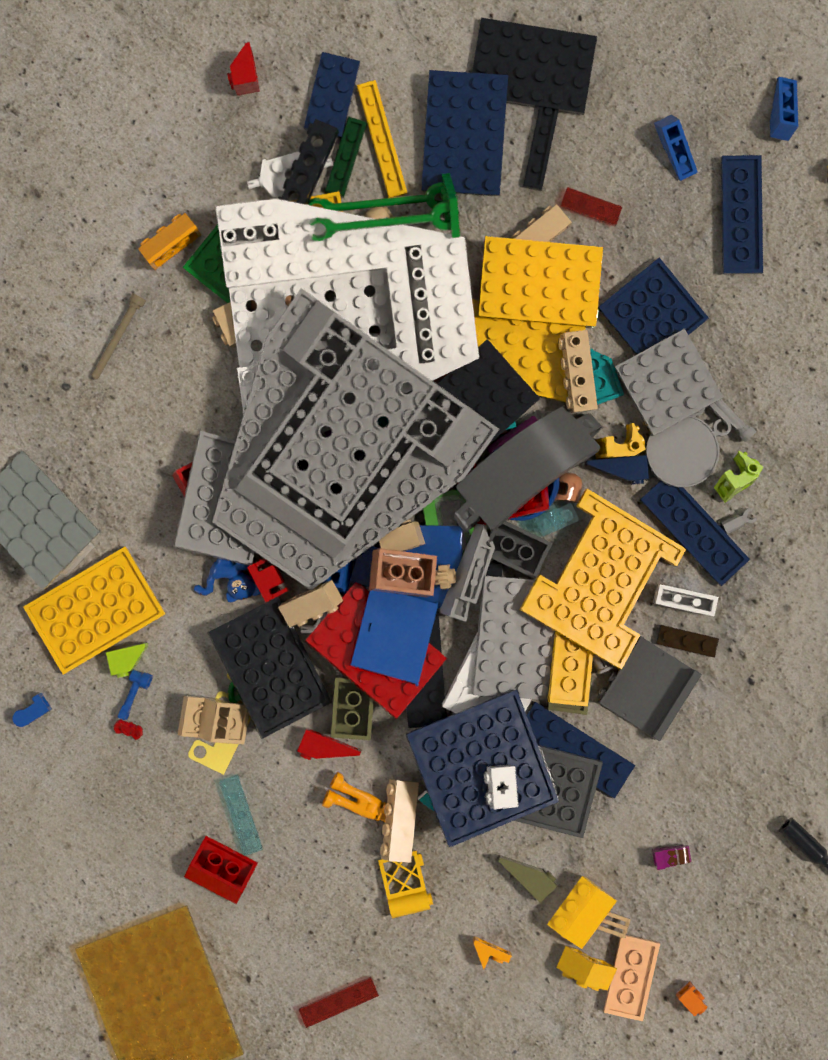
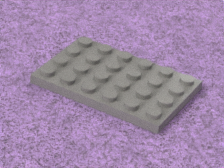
(204, 486)
(511, 645)

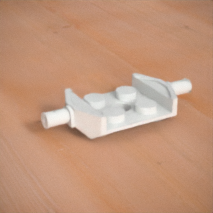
(274, 170)

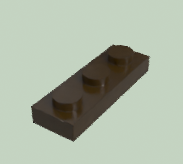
(687, 641)

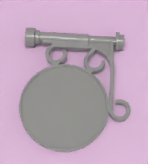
(690, 450)

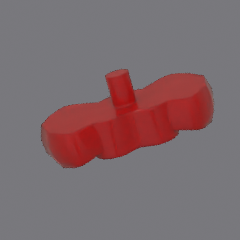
(128, 729)

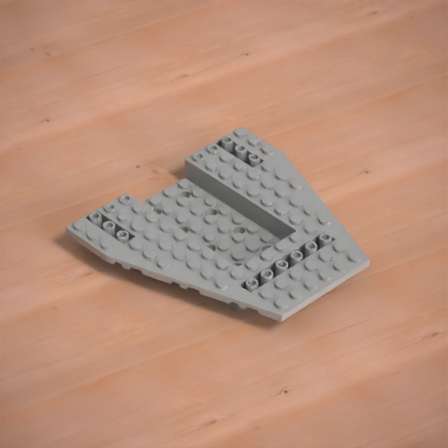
(296, 391)

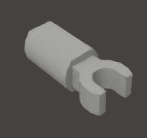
(736, 522)

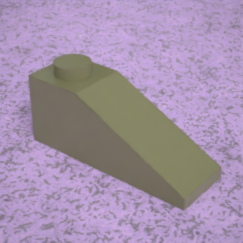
(531, 877)

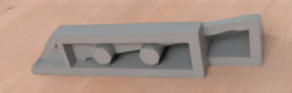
(469, 575)

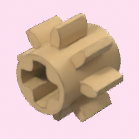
(445, 576)

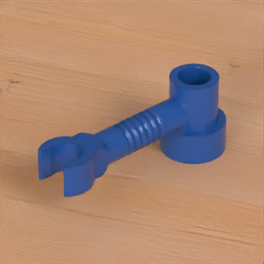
(139, 680)

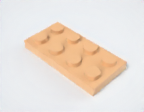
(633, 977)

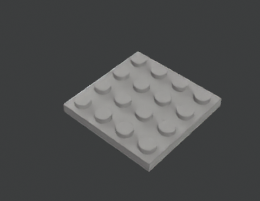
(668, 382)

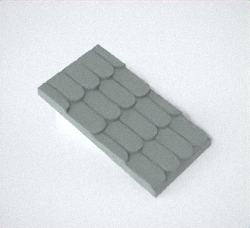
(41, 523)

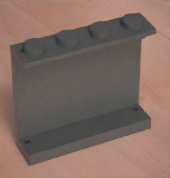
(649, 688)

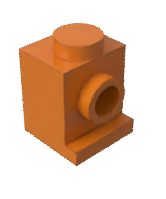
(692, 999)

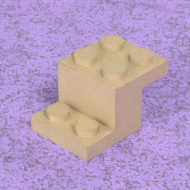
(213, 720)

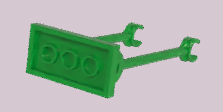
(447, 206)

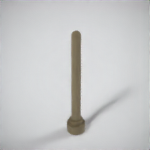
(135, 303)

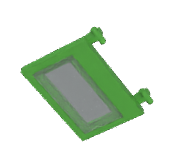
(441, 513)

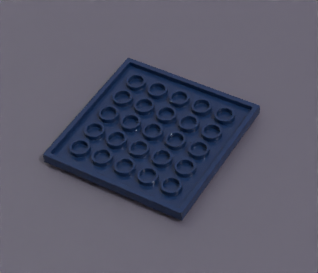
(456, 754)

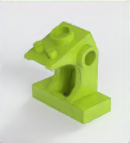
(732, 484)

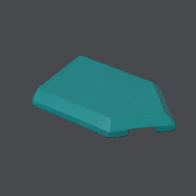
(605, 378)

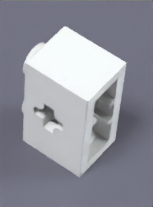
(506, 796)

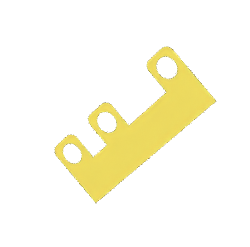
(219, 755)

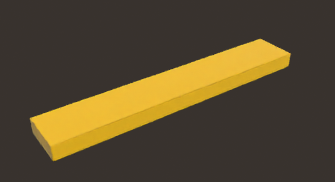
(382, 139)

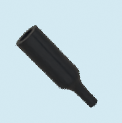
(804, 842)

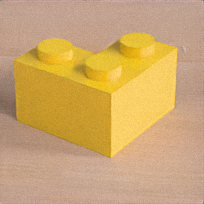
(585, 969)

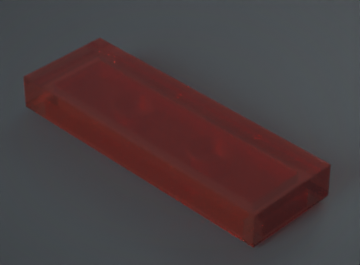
(591, 206)

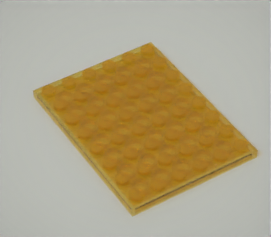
(159, 992)

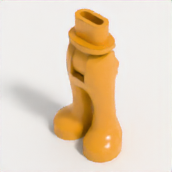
(366, 805)

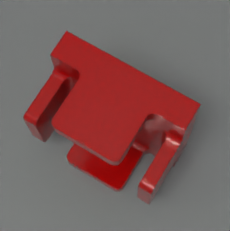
(267, 579)

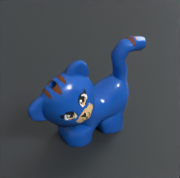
(239, 585)

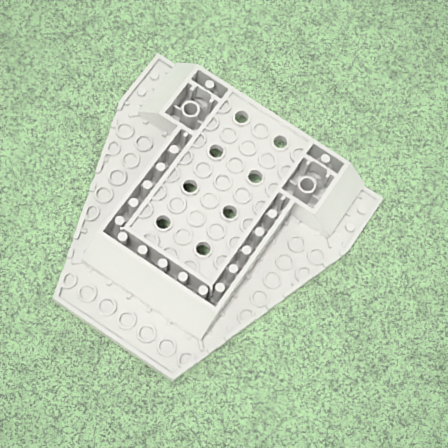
(416, 274)

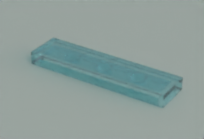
(241, 815)

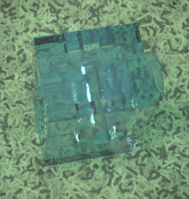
(556, 519)

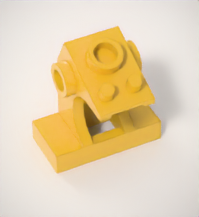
(632, 445)

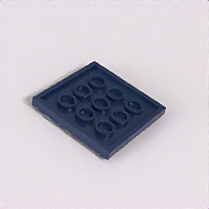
(652, 308)

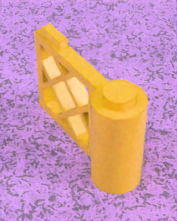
(411, 900)

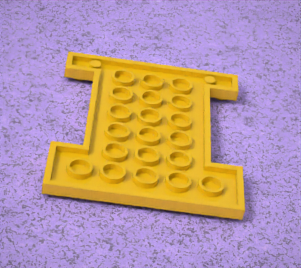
(602, 581)

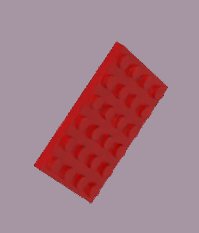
(336, 642)

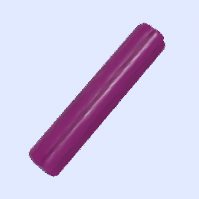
(502, 440)

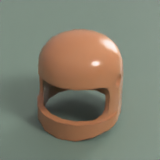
(574, 488)

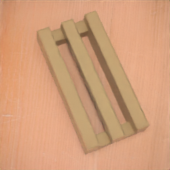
(616, 933)

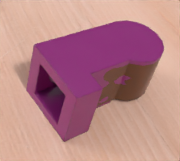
(671, 856)

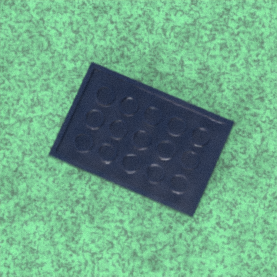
(465, 131)

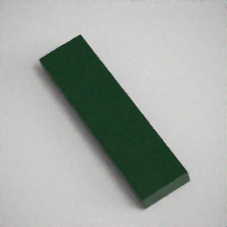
(346, 156)

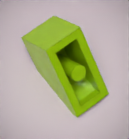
(125, 659)

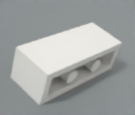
(685, 600)

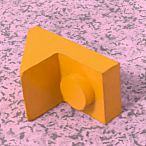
(485, 949)

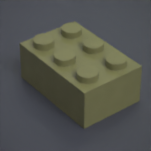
(351, 711)

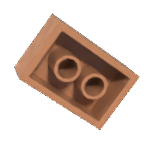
(403, 573)

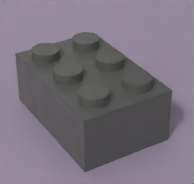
(519, 549)

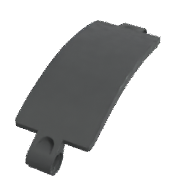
(525, 467)

